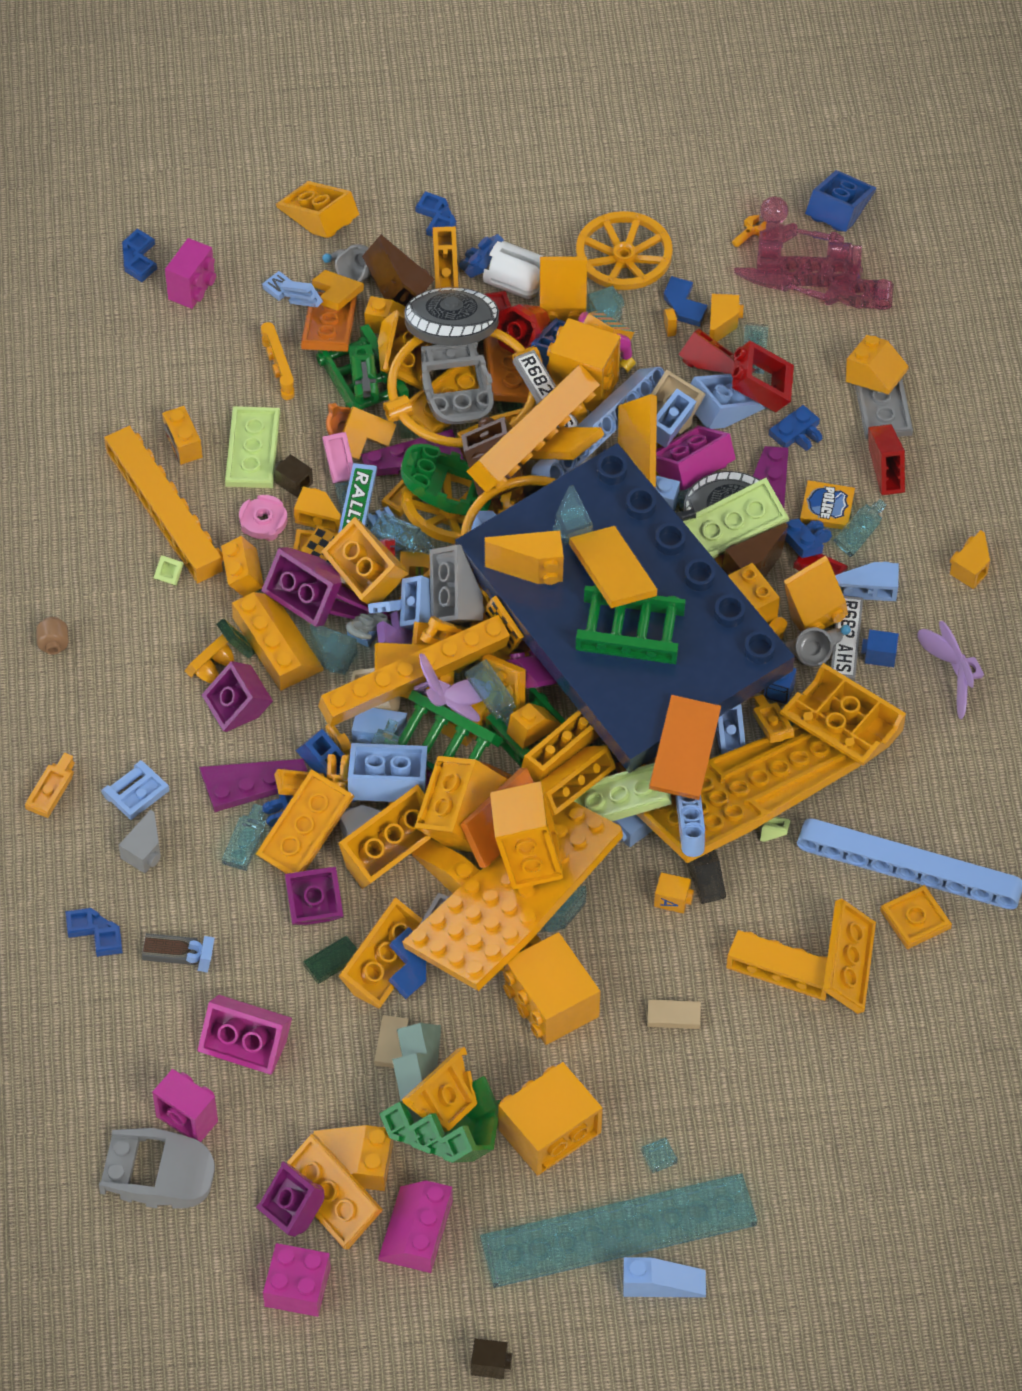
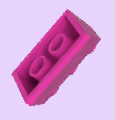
(694, 455)
(244, 1034)
(417, 1225)

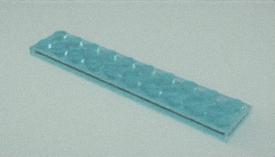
(618, 1230)

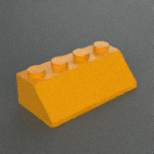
(275, 639)
(384, 839)

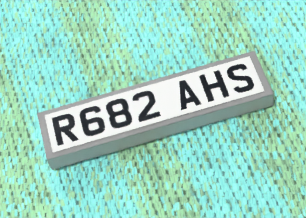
(537, 378)
(846, 651)

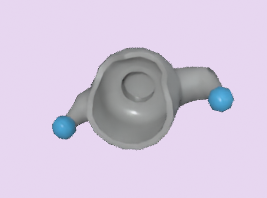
(350, 262)
(815, 645)

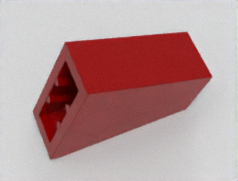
(887, 459)

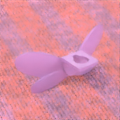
(947, 649)
(456, 696)

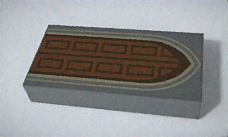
(167, 949)

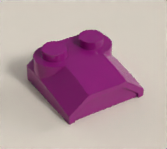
(314, 896)
(291, 1200)

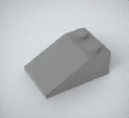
(453, 587)

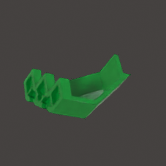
(463, 1143)

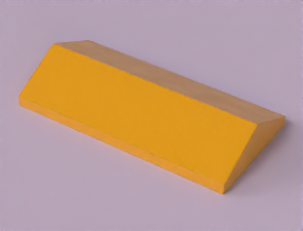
(375, 961)

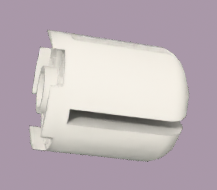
(514, 270)

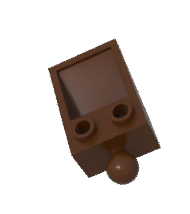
(395, 272)
(482, 439)
(760, 550)

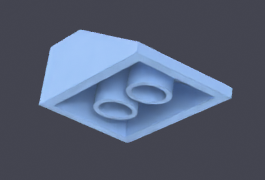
(722, 403)

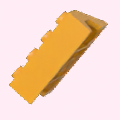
(845, 715)

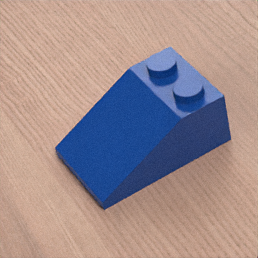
(839, 200)

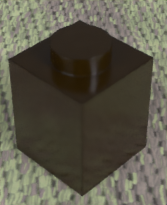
(293, 475)
(490, 1358)

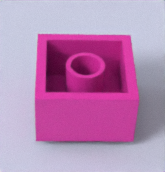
(190, 273)
(185, 1105)
(297, 1280)

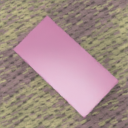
(338, 457)

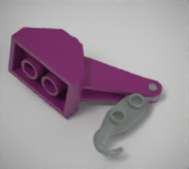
(310, 588)

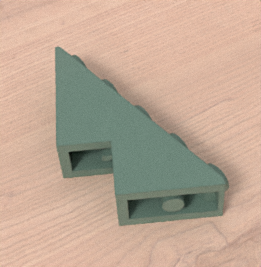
(419, 1057)

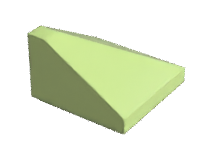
(168, 570)
(774, 828)

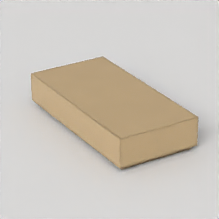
(674, 1014)
(388, 1041)

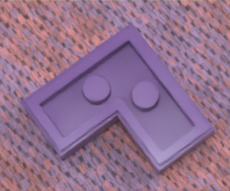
(394, 633)

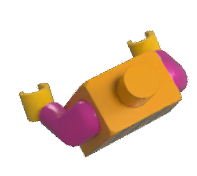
(603, 321)

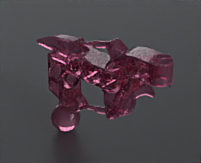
(841, 257)

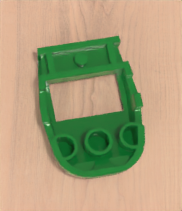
(424, 474)

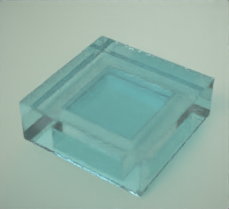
(659, 1155)

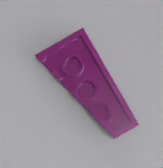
(390, 458)
(774, 468)
(244, 782)

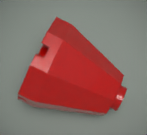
(522, 323)

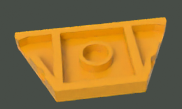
(445, 1092)

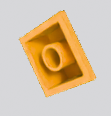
(875, 365)

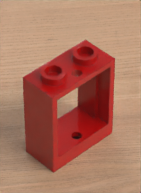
(773, 396)

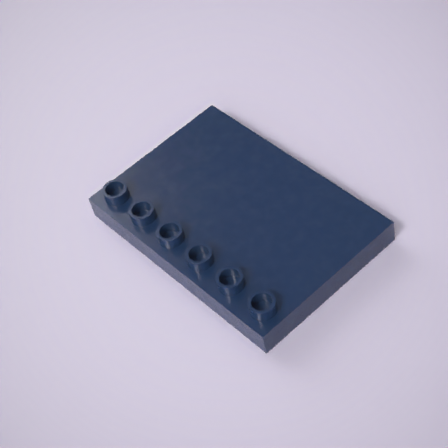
(722, 639)

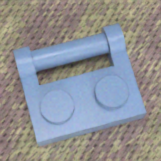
(140, 794)

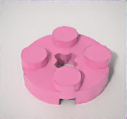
(267, 528)

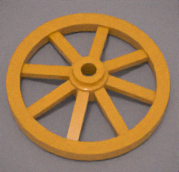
(625, 253)
(429, 526)

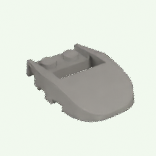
(457, 406)
(183, 1173)

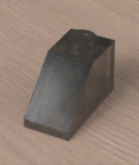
(707, 877)

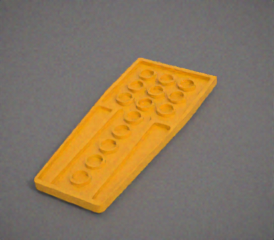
(753, 787)
(490, 922)

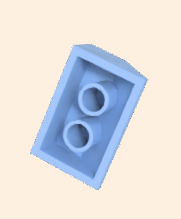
(385, 770)

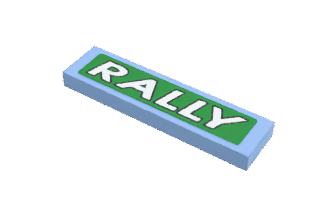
(358, 494)

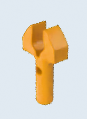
(750, 230)
(340, 740)

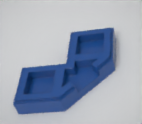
(436, 208)
(133, 252)
(677, 296)
(89, 922)
(413, 973)

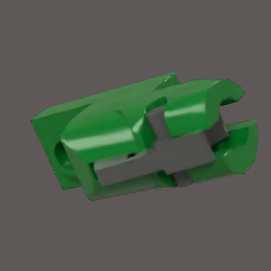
(363, 373)

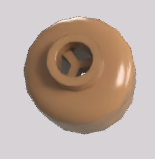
(52, 635)

